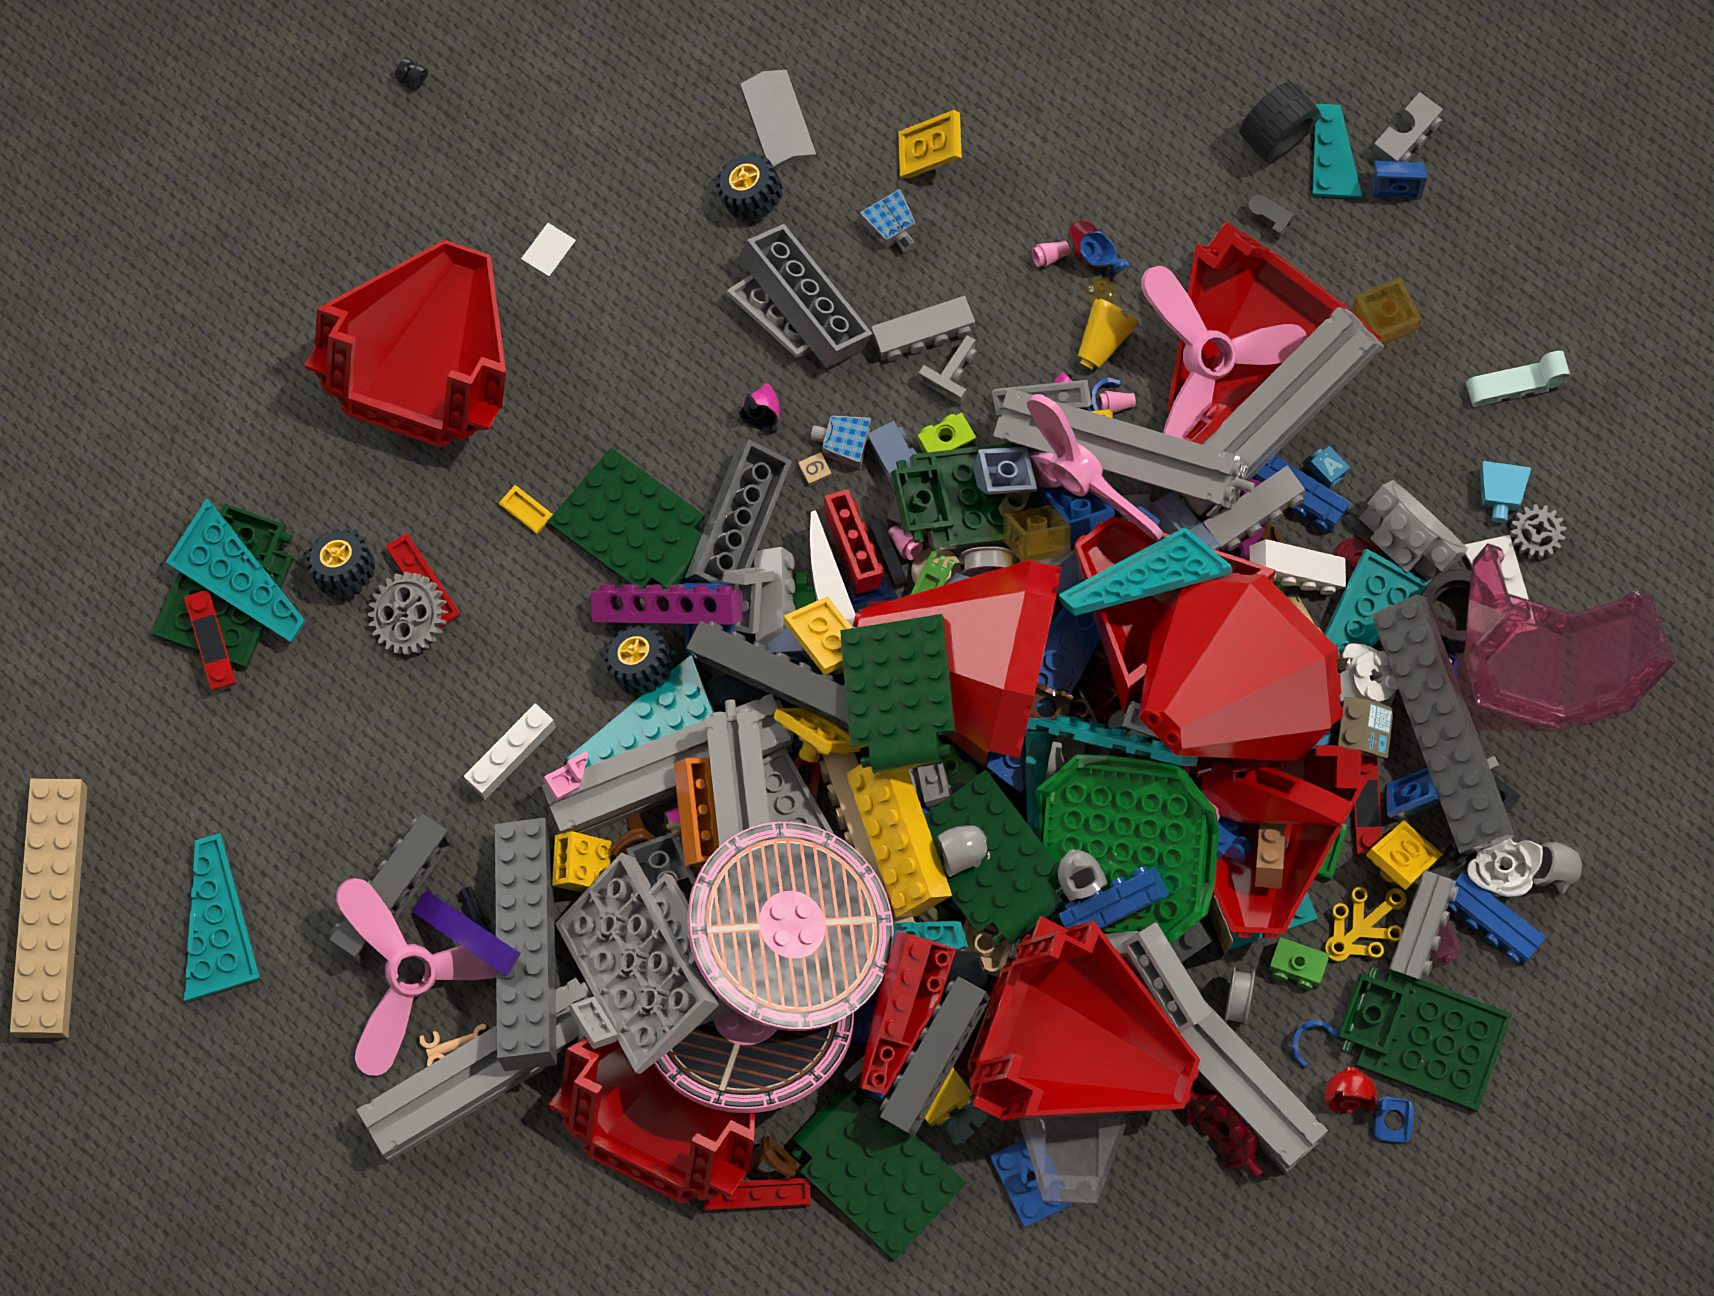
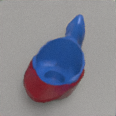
(1094, 248)

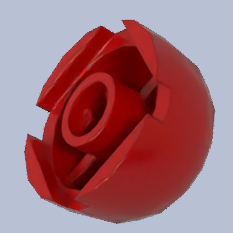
(1349, 1091)

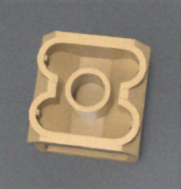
(992, 955)

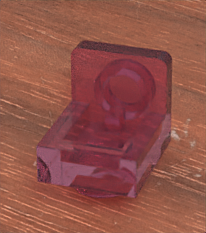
(1449, 944)

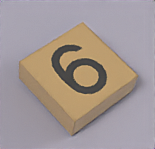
(815, 469)

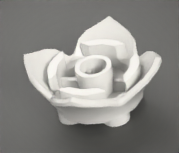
(1357, 681)
(1521, 859)

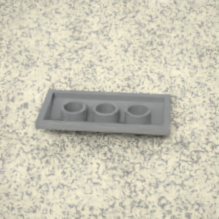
(777, 117)
(761, 308)

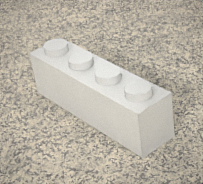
(1301, 566)
(510, 751)

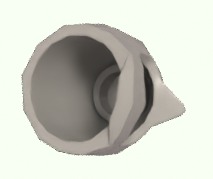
(962, 848)
(1559, 865)
(1080, 875)

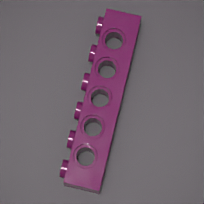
(606, 609)

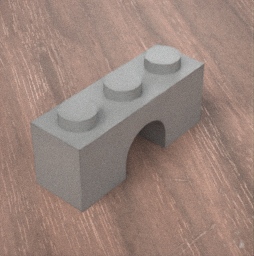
(1422, 116)

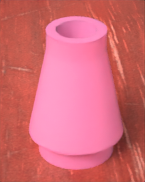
(1048, 253)
(1115, 401)
(904, 544)

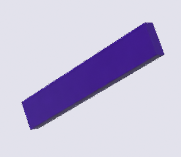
(466, 933)

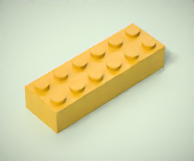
(899, 840)

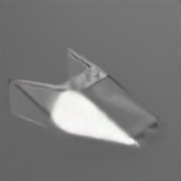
(1073, 1154)

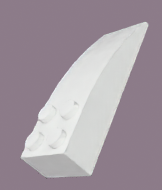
(825, 572)

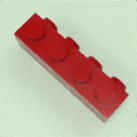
(852, 541)

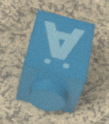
(1328, 467)

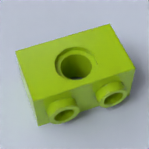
(952, 425)

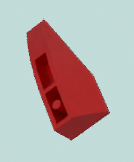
(1274, 798)
(903, 1006)

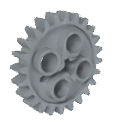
(407, 613)

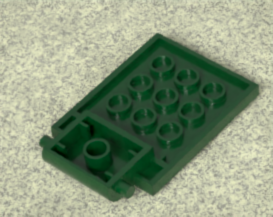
(944, 503)
(631, 523)
(239, 629)
(898, 692)
(1013, 876)
(1423, 1036)
(875, 1171)

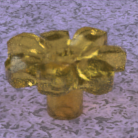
(1101, 289)

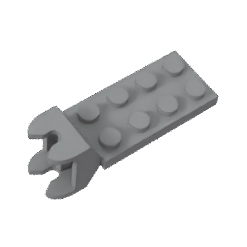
(788, 794)

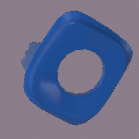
(1385, 1105)

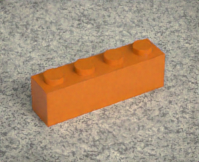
(696, 810)

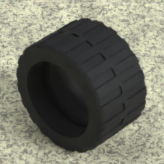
(1279, 121)
(1447, 582)

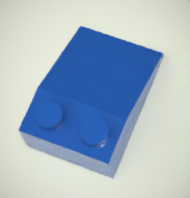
(1079, 512)

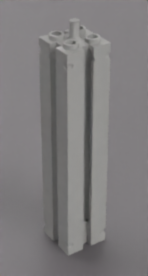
(1292, 396)
(1135, 452)
(736, 770)
(646, 774)
(457, 1084)
(1252, 1090)

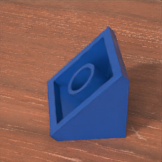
(1399, 179)
(1411, 795)

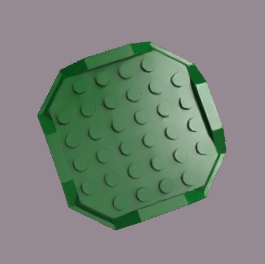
(1132, 817)

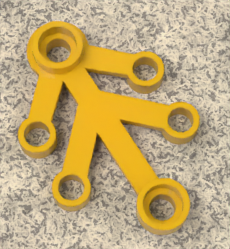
(1363, 928)

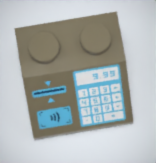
(1365, 727)

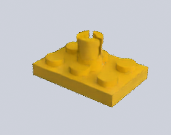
(930, 144)
(818, 632)
(815, 732)
(1403, 855)

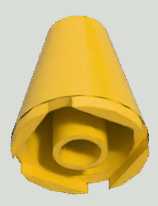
(1104, 333)

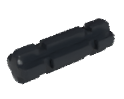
(473, 907)

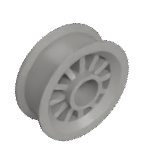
(986, 559)
(1239, 996)

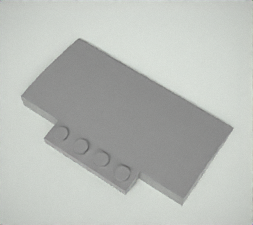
(638, 959)

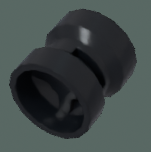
(411, 73)

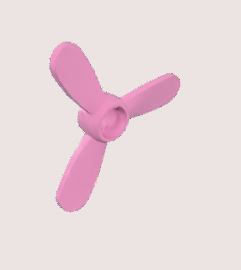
(1257, 347)
(1075, 465)
(389, 1020)

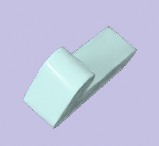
(1518, 381)

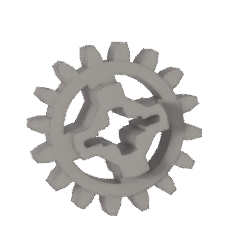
(1547, 533)

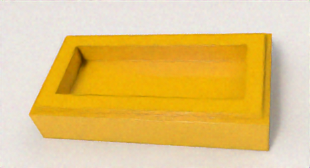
(525, 509)

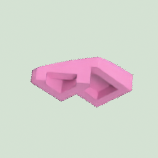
(568, 778)

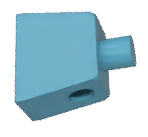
(1502, 488)

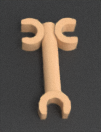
(436, 1050)

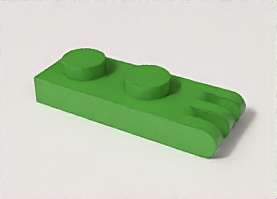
(933, 574)

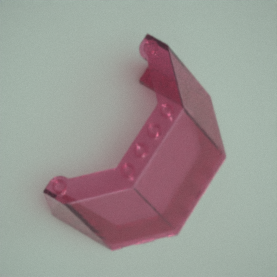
(1556, 663)

